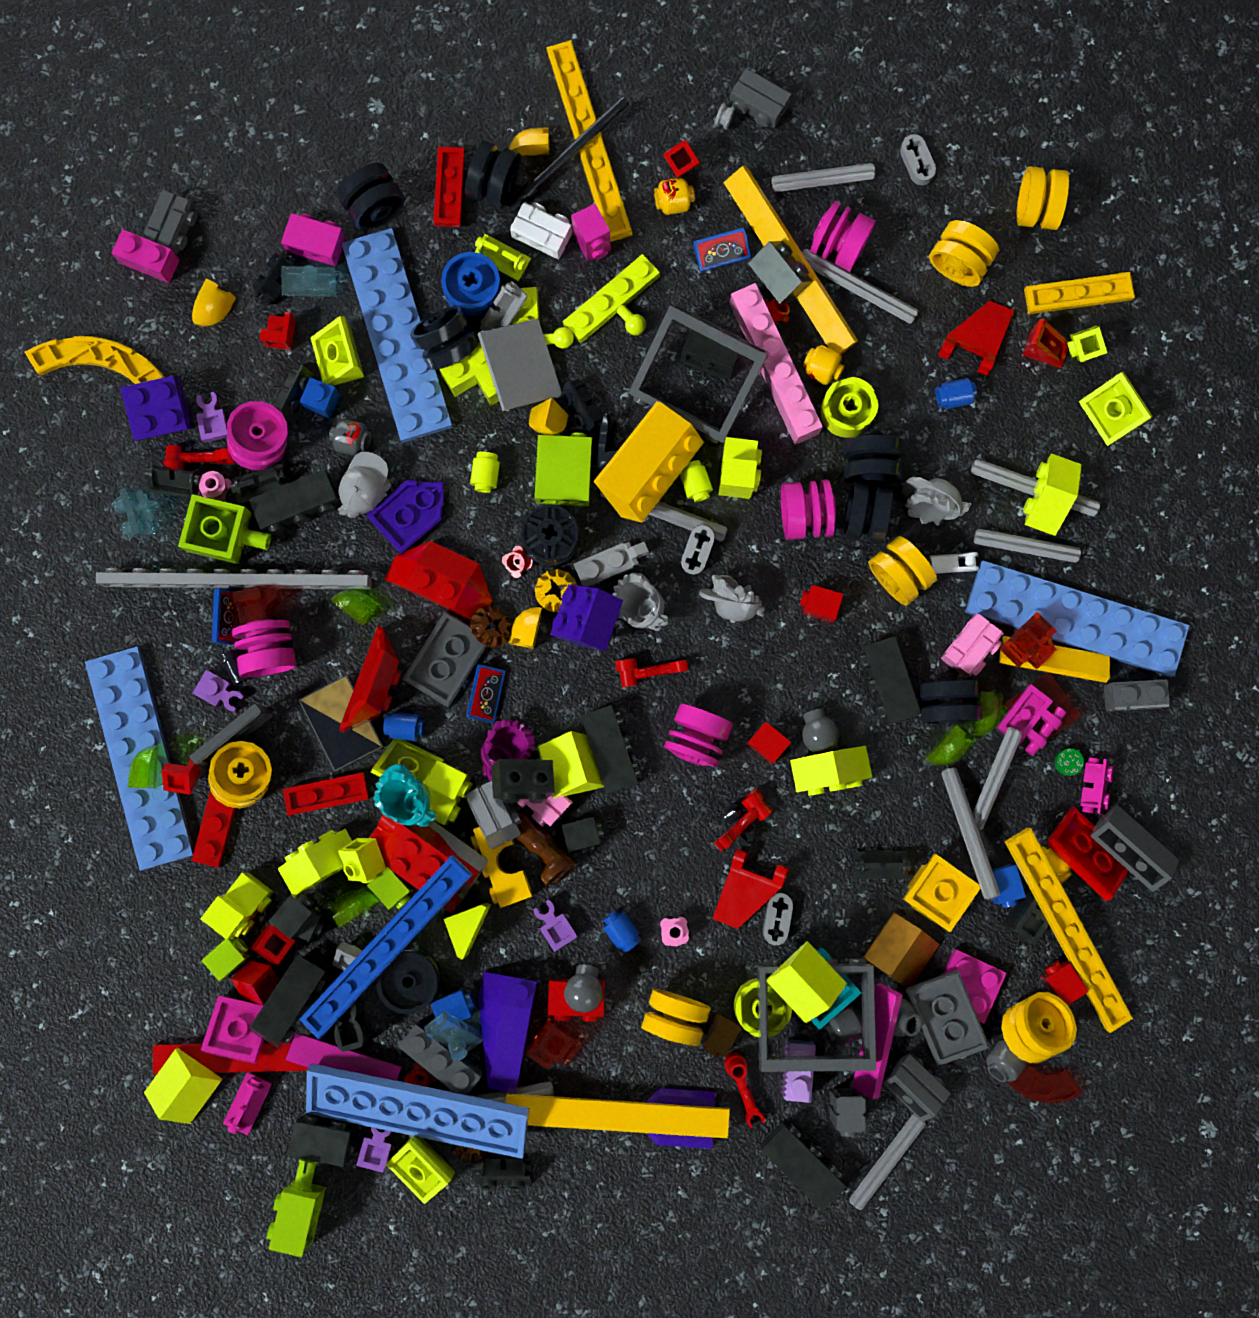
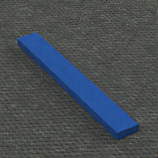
(386, 947)

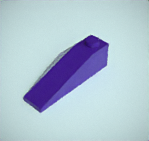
(505, 1021)

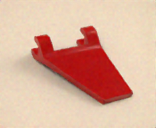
(980, 334)
(746, 891)

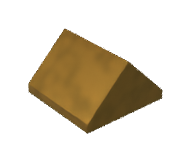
(901, 950)

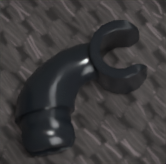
(735, 813)

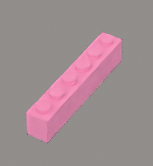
(778, 369)

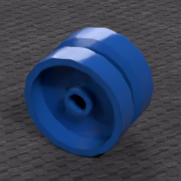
(472, 283)

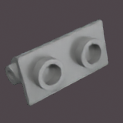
(507, 306)

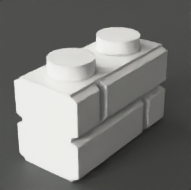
(541, 229)

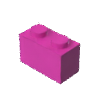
(591, 233)
(313, 239)
(145, 256)

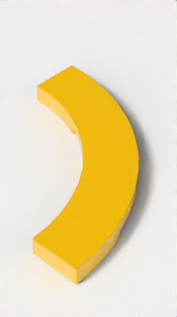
(92, 351)

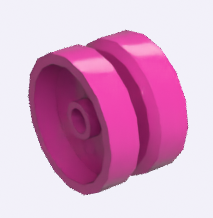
(256, 435)

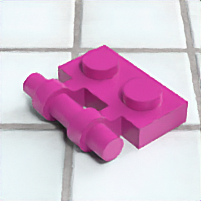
(1025, 714)

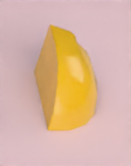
(531, 142)
(211, 304)
(548, 418)
(525, 628)

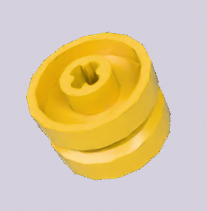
(1042, 198)
(964, 253)
(902, 570)
(244, 759)
(674, 1023)
(1039, 1027)

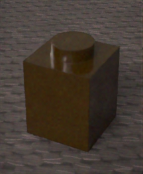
(720, 1034)

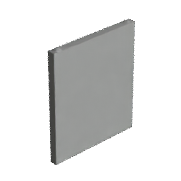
(520, 364)

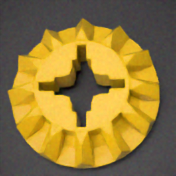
(544, 584)

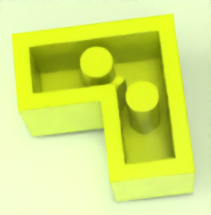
(470, 372)
(739, 469)
(1053, 495)
(831, 770)
(446, 789)
(314, 862)
(234, 911)

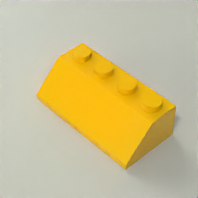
(648, 462)

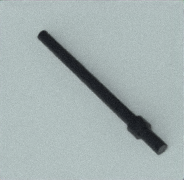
(530, 189)

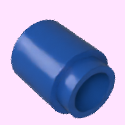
(956, 393)
(404, 726)
(621, 931)

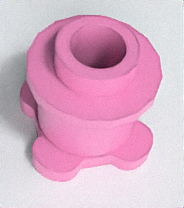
(221, 488)
(666, 925)

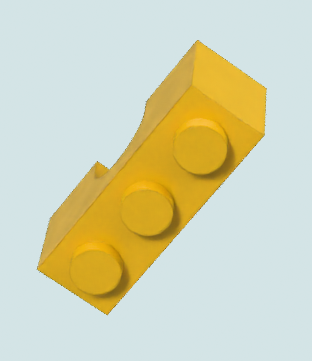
(507, 887)

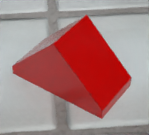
(1046, 344)

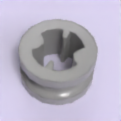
(724, 116)

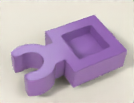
(212, 422)
(215, 690)
(557, 929)
(375, 1151)

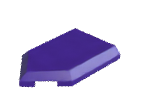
(409, 512)
(682, 1097)

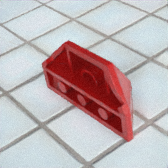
(441, 578)
(373, 684)

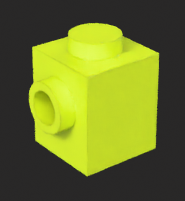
(1087, 344)
(362, 860)

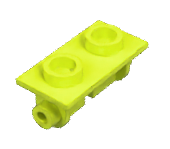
(504, 257)

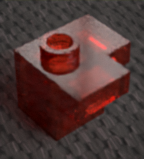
(256, 603)
(1031, 642)
(553, 1045)

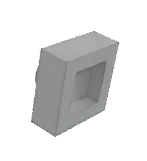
(345, 955)

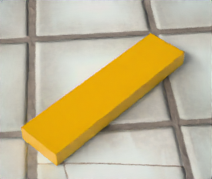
(1079, 293)
(1070, 663)

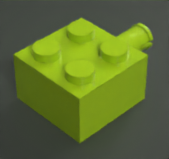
(219, 530)
(297, 1213)

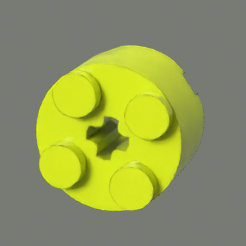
(845, 422)
(745, 1009)

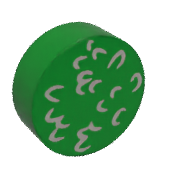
(1069, 762)

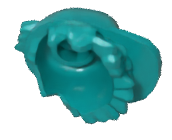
(403, 797)

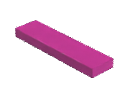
(886, 1012)
(310, 1050)

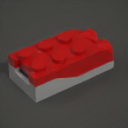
(420, 851)

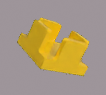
(941, 892)

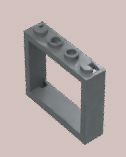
(717, 334)
(863, 1062)

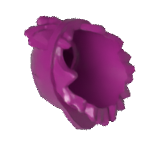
(506, 741)

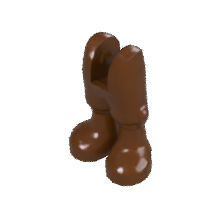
(542, 843)

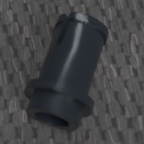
(229, 661)

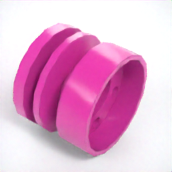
(842, 235)
(808, 509)
(264, 648)
(698, 735)

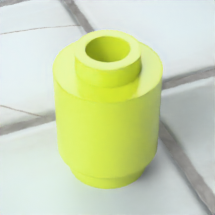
(485, 472)
(696, 481)

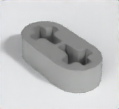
(923, 157)
(692, 546)
(784, 920)

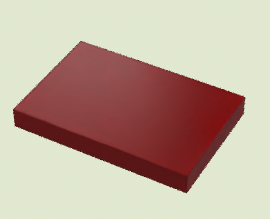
(1085, 856)

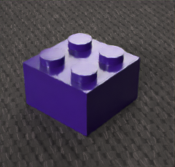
(156, 408)
(586, 617)

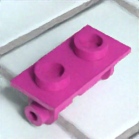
(1099, 775)
(247, 1104)

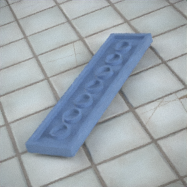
(389, 318)
(1079, 618)
(129, 726)
(417, 1110)

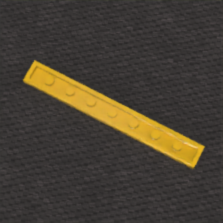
(593, 154)
(770, 228)
(1068, 929)
(623, 1115)

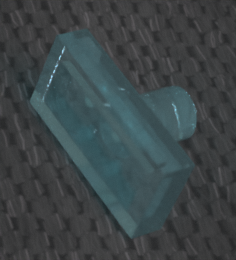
(308, 281)
(453, 1034)

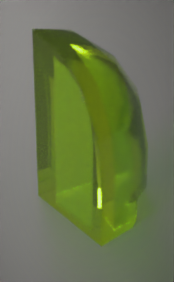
(356, 604)
(991, 712)
(950, 747)
(144, 768)
(351, 905)

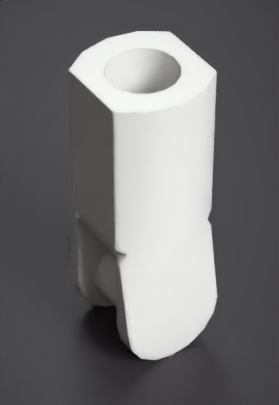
(950, 563)

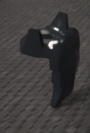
(606, 441)

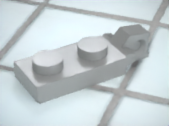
(609, 563)

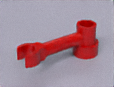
(177, 459)
(630, 672)
(756, 809)
(735, 1060)

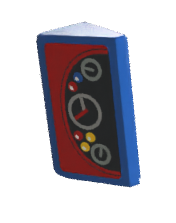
(721, 249)
(224, 617)
(485, 693)

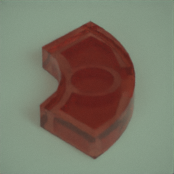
(1046, 1087)

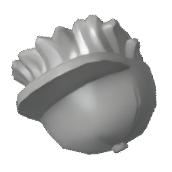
(363, 484)
(933, 500)
(732, 600)
(641, 603)

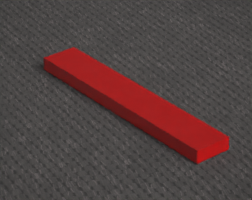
(269, 1060)

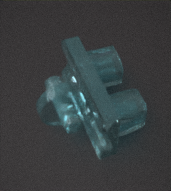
(138, 511)

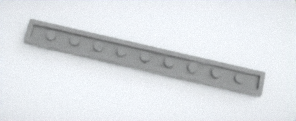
(223, 579)

